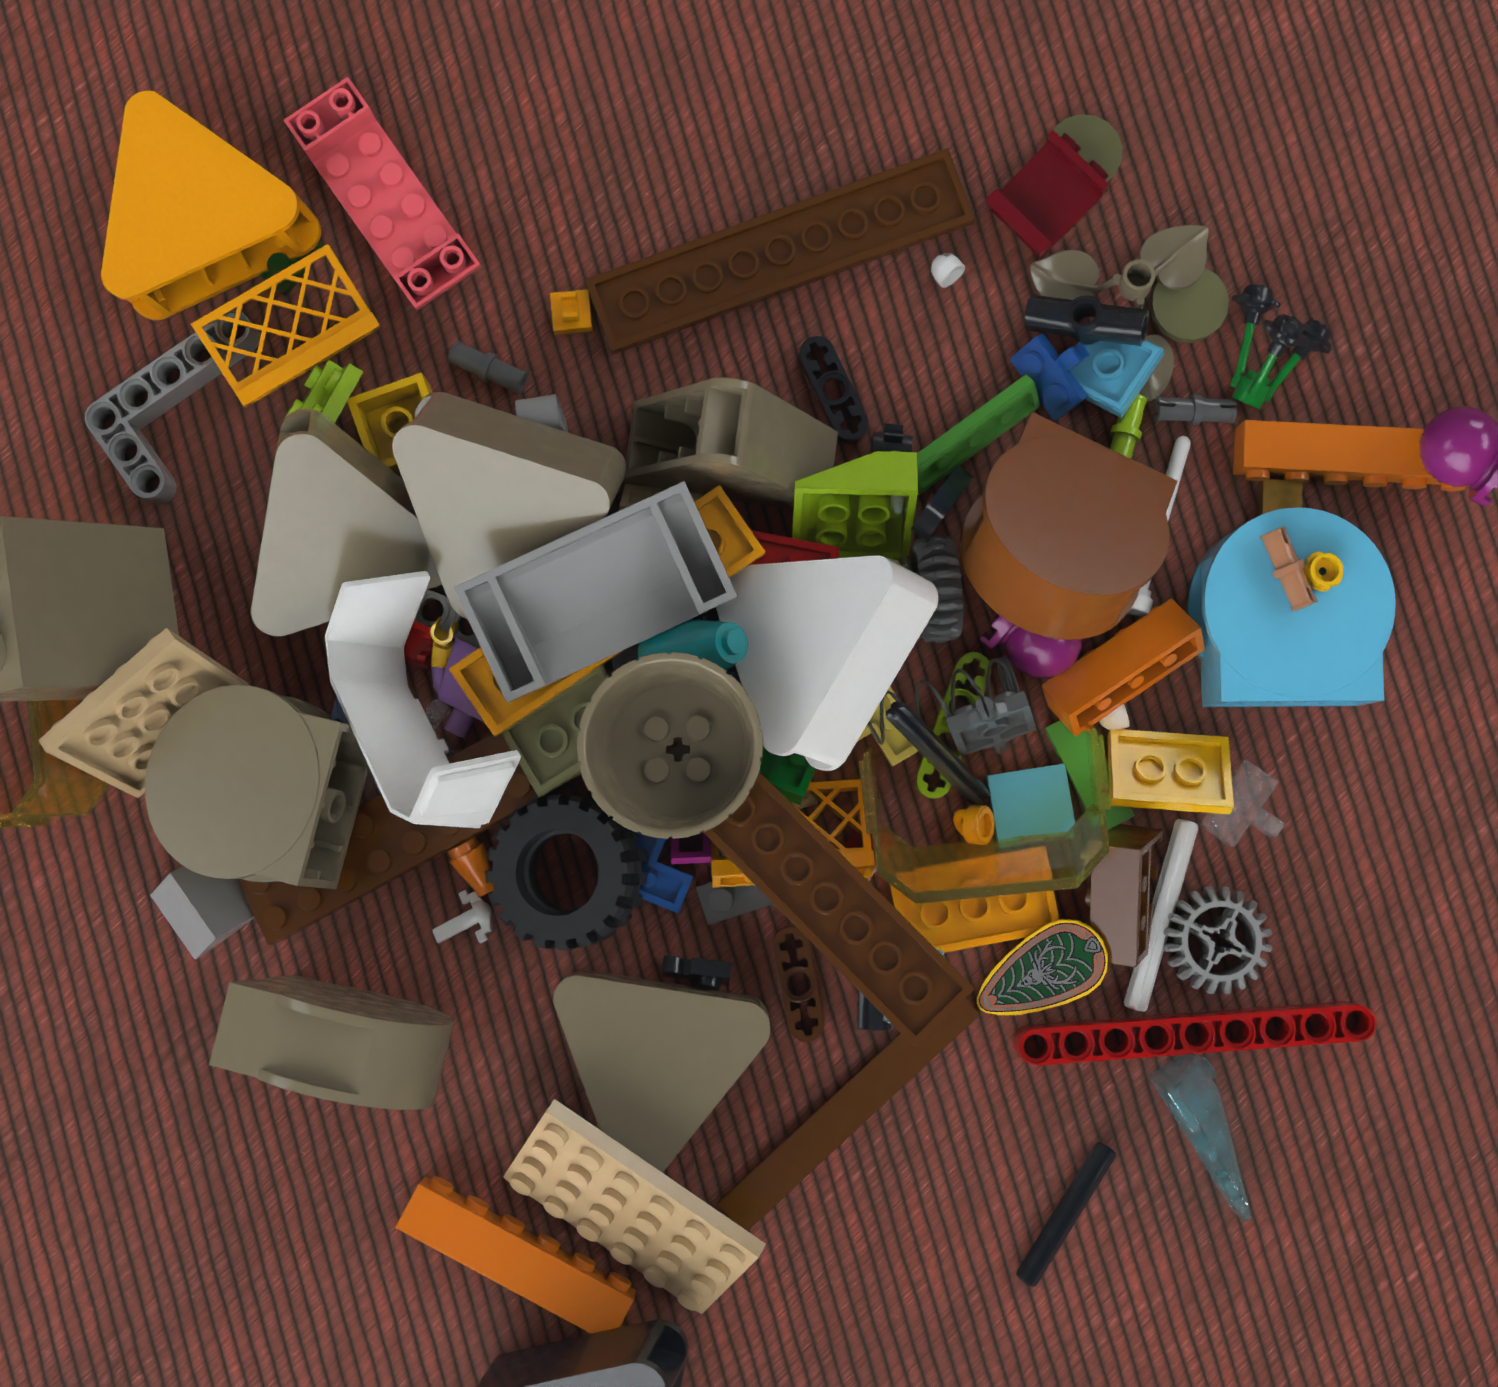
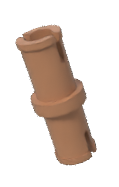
(1288, 568)

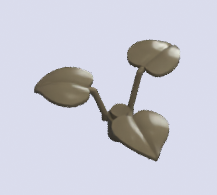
(1171, 254)

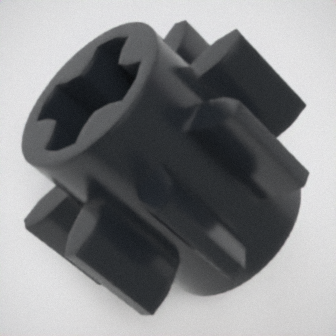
(891, 439)

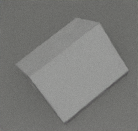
(202, 908)

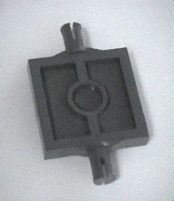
(991, 723)

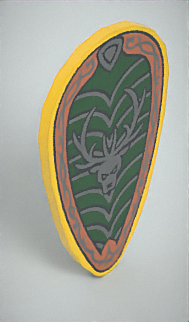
(1046, 970)

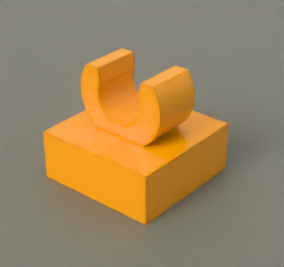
(571, 312)

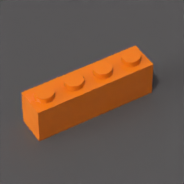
(1123, 666)

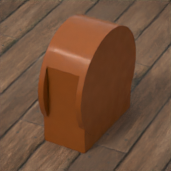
(1065, 533)

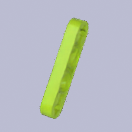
(941, 726)

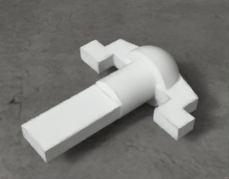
(480, 913)

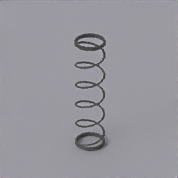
(1006, 677)

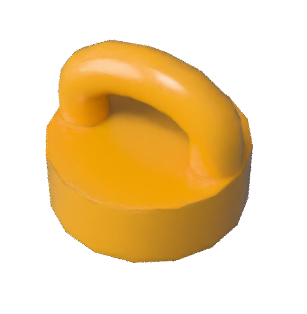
(975, 824)

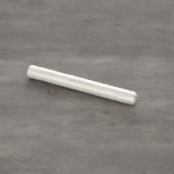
(1164, 903)

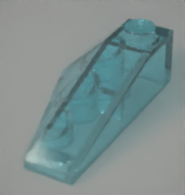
(1199, 1111)

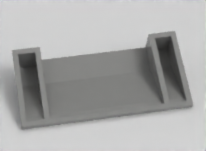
(595, 592)

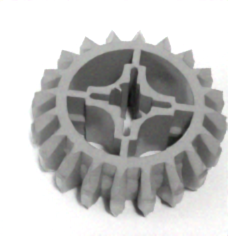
(1225, 927)

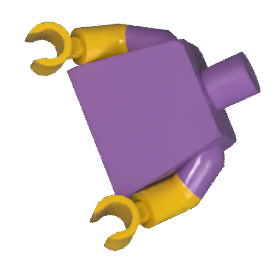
(444, 656)

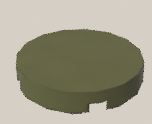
(1096, 140)
(1190, 312)

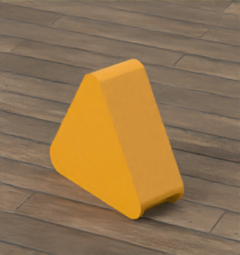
(192, 213)

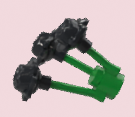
(1284, 332)

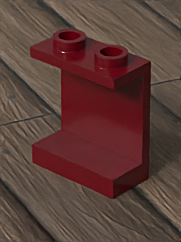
(1049, 194)

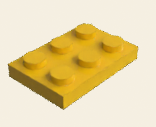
(1170, 771)

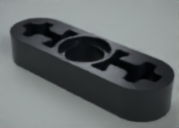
(830, 360)
(942, 502)

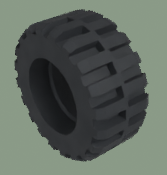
(517, 882)

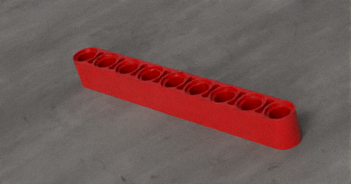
(1212, 1039)

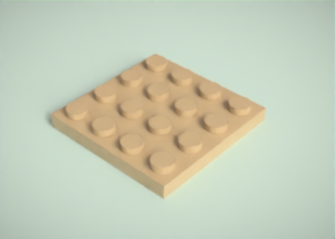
(123, 717)

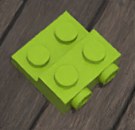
(328, 389)

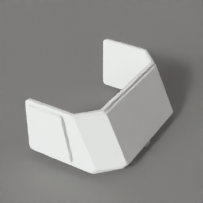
(390, 726)

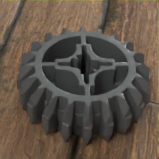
(939, 564)

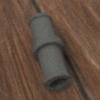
(488, 367)
(1194, 409)

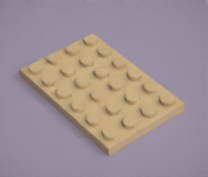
(631, 1209)

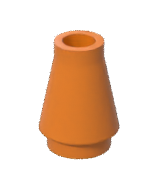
(471, 863)

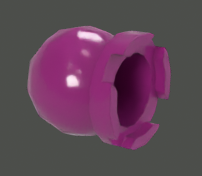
(1462, 450)
(1031, 652)

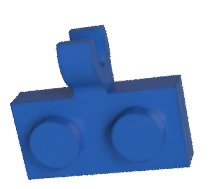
(1052, 374)

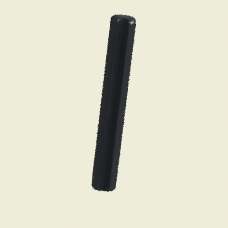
(937, 753)
(1066, 1214)

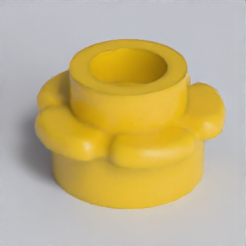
(1330, 563)

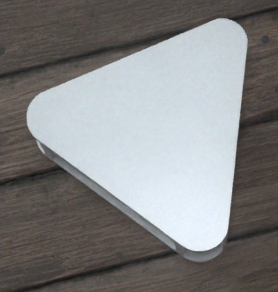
(824, 647)

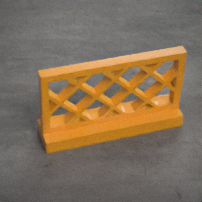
(302, 358)
(727, 874)

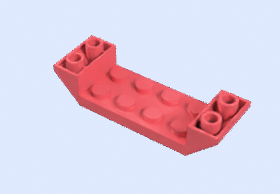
(381, 194)

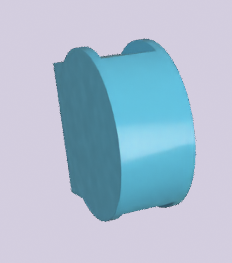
(1283, 657)

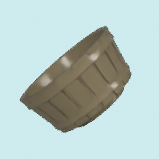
(640, 715)

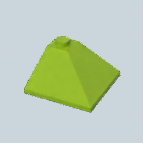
(860, 505)

